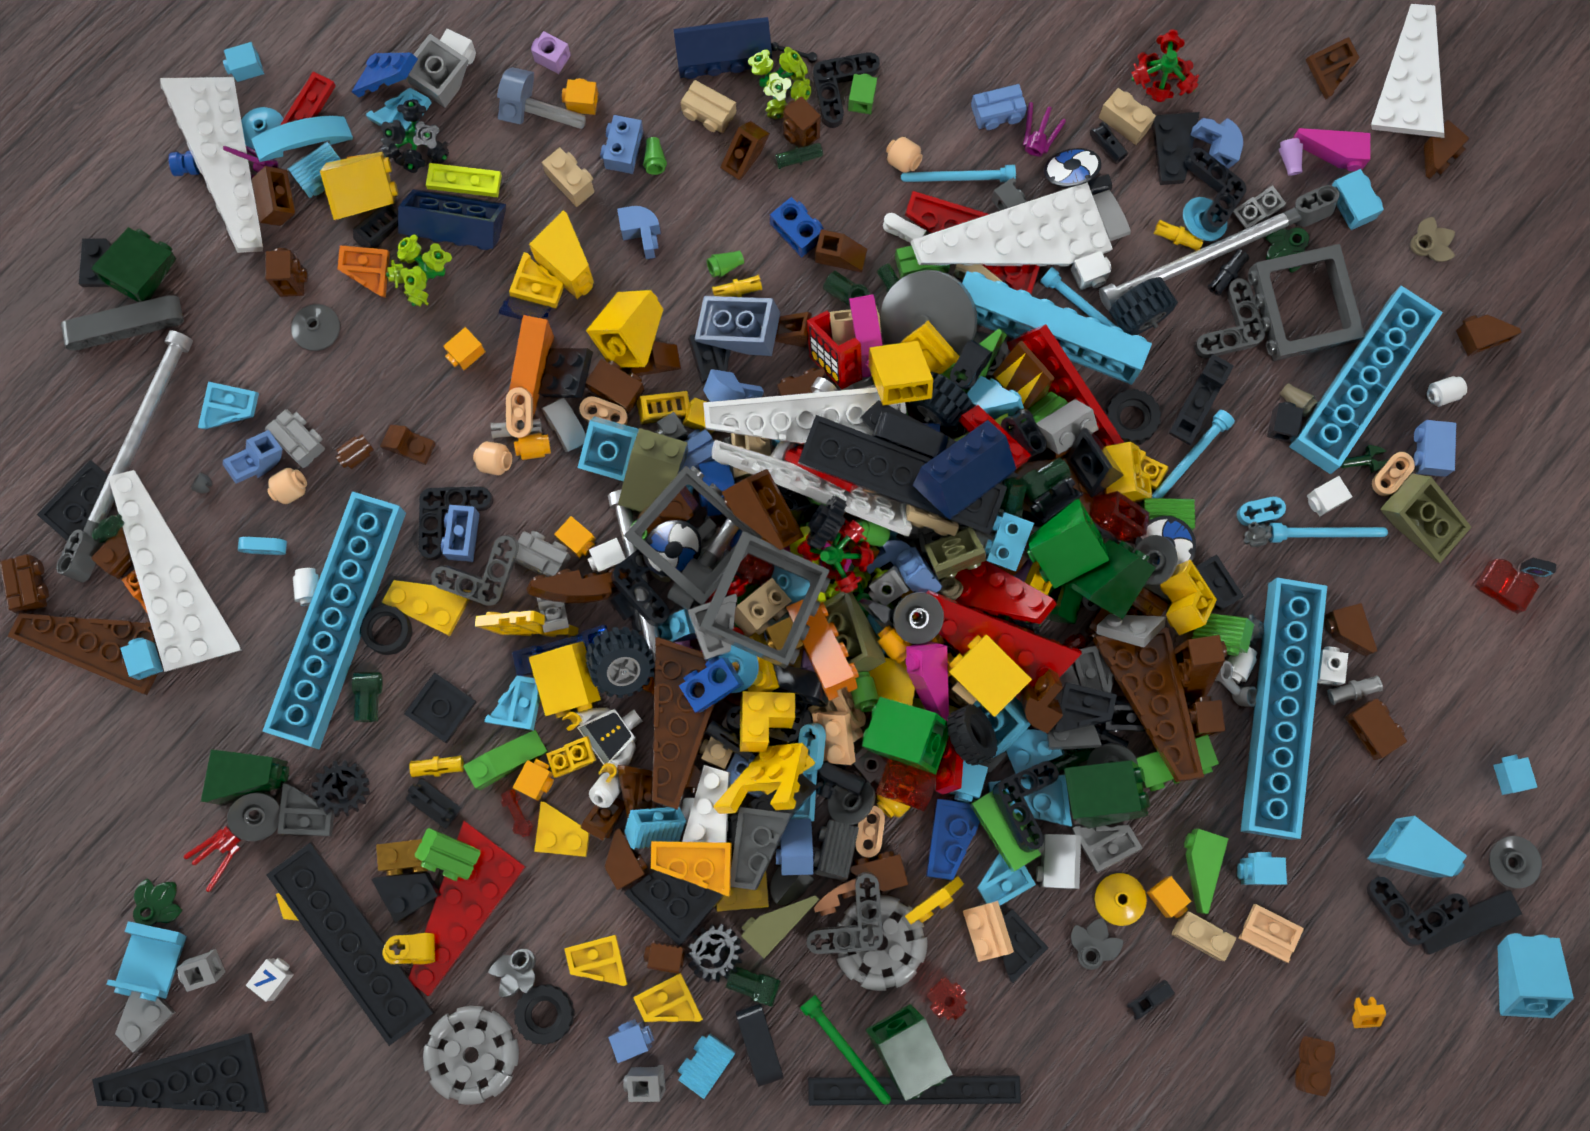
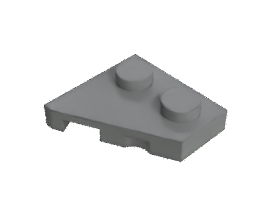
(1132, 629)
(710, 645)
(1107, 845)
(142, 1020)

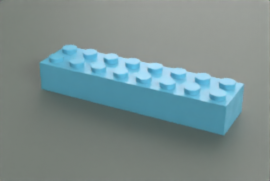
(1081, 338)
(1365, 380)

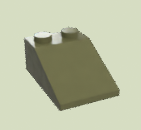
(651, 468)
(1426, 516)
(955, 553)
(854, 632)
(772, 927)

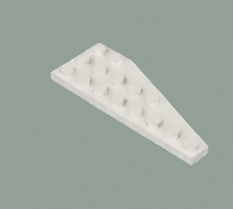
(1036, 232)

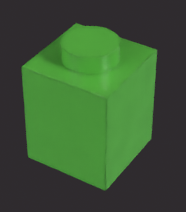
(862, 93)

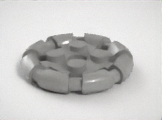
(891, 955)
(455, 1060)

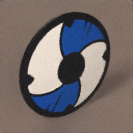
(1072, 167)
(1177, 532)
(675, 542)

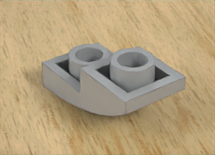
(1259, 208)
(1111, 215)
(565, 423)
(554, 614)

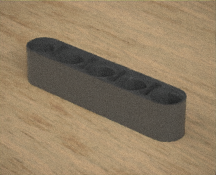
(122, 322)

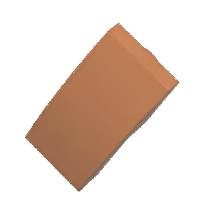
(830, 900)

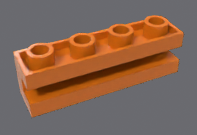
(825, 653)

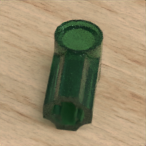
(843, 288)
(1045, 478)
(1013, 497)
(366, 688)
(758, 987)

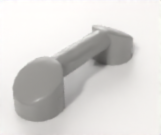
(1241, 695)

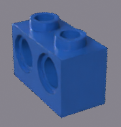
(791, 229)
(713, 689)

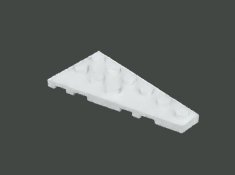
(1413, 85)

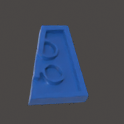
(386, 69)
(951, 834)

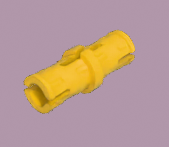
(1178, 235)
(738, 288)
(436, 766)

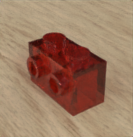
(1120, 516)
(906, 785)

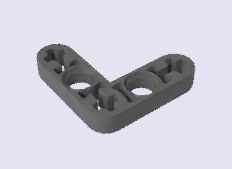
(1239, 332)
(481, 584)
(856, 931)

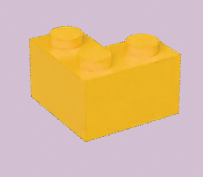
(1135, 482)
(1190, 598)
(759, 713)

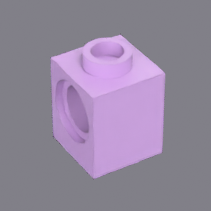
(555, 60)

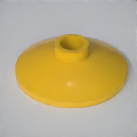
(1107, 899)

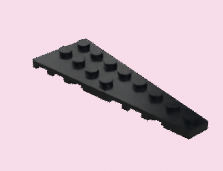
(682, 905)

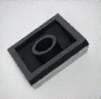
(1092, 463)

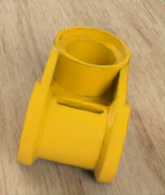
(414, 949)

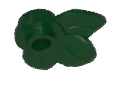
(1283, 244)
(158, 900)

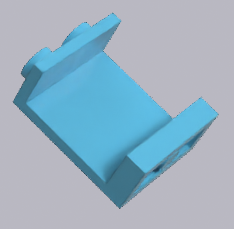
(148, 962)

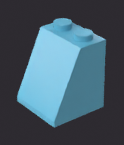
(1417, 849)
(1532, 976)

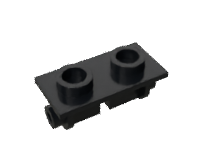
(1049, 506)
(433, 803)

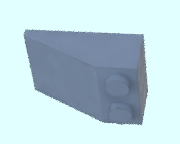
(739, 324)

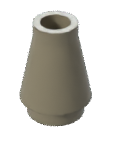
(1300, 398)

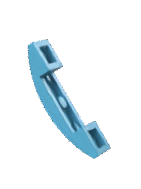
(299, 134)

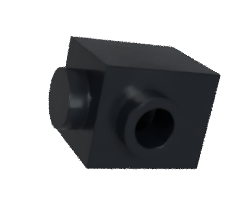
(1285, 422)

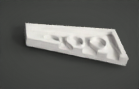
(704, 821)

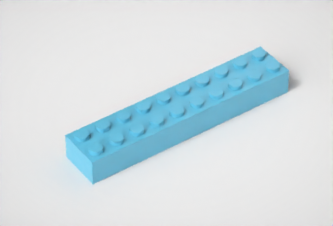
(335, 621)
(1284, 709)

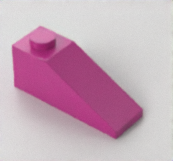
(1338, 148)
(865, 327)
(929, 674)

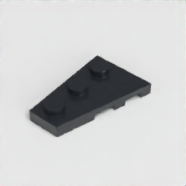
(1172, 145)
(75, 501)

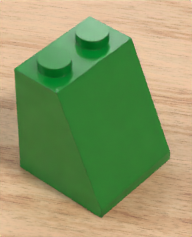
(1067, 545)
(907, 734)

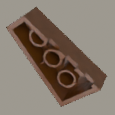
(1199, 664)

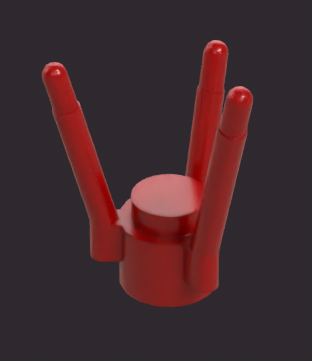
(224, 841)

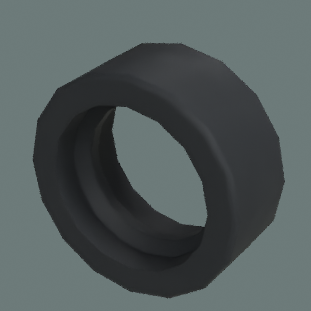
(373, 616)

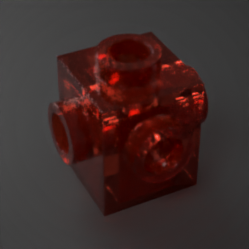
(755, 570)
(940, 992)

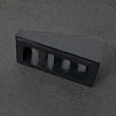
(366, 236)

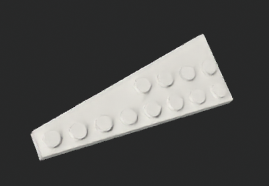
(209, 120)
(791, 416)
(860, 503)
(178, 605)

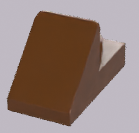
(662, 358)
(407, 444)
(602, 821)

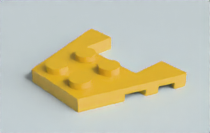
(519, 624)
(769, 770)

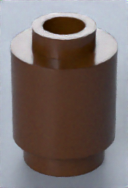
(354, 452)

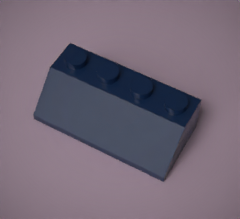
(720, 47)
(451, 219)
(966, 470)

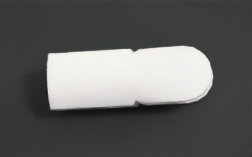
(904, 229)

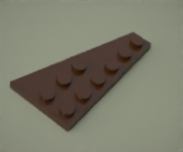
(86, 643)
(1156, 694)
(676, 725)

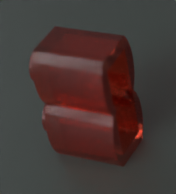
(1507, 585)

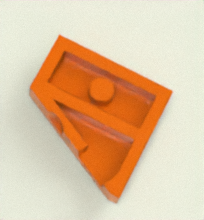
(365, 266)

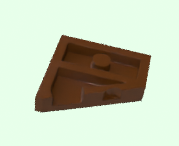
(1332, 65)
(636, 788)

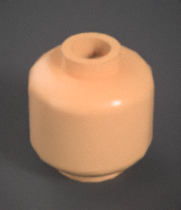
(904, 154)
(492, 458)
(287, 485)

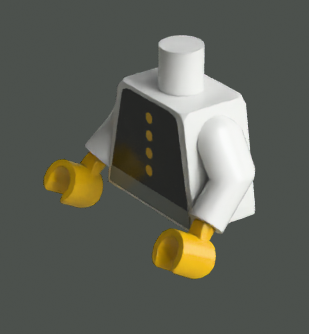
(608, 735)

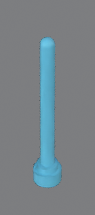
(1003, 175)
(1053, 280)
(1221, 422)
(1281, 532)

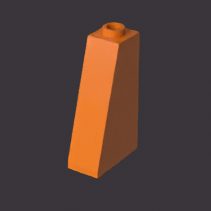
(531, 356)

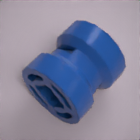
(182, 164)

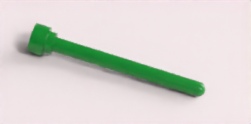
(814, 1009)

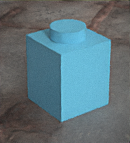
(243, 62)
(141, 658)
(1515, 774)

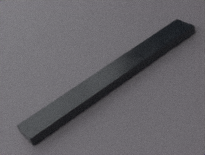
(955, 1090)

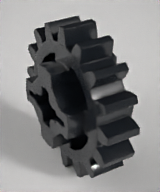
(826, 522)
(330, 791)
(725, 957)

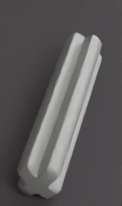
(555, 113)

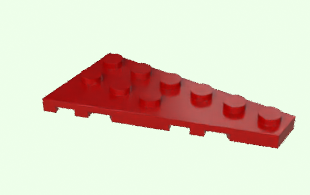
(938, 214)
(1067, 380)
(1002, 593)
(1028, 650)
(465, 906)

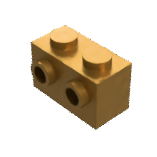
(778, 634)
(398, 856)

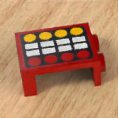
(839, 362)

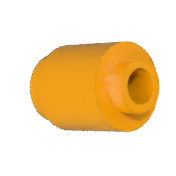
(532, 446)
(893, 644)

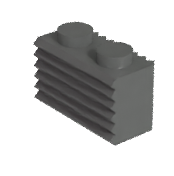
(835, 850)

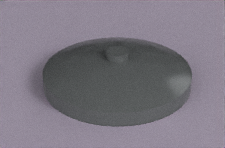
(931, 298)

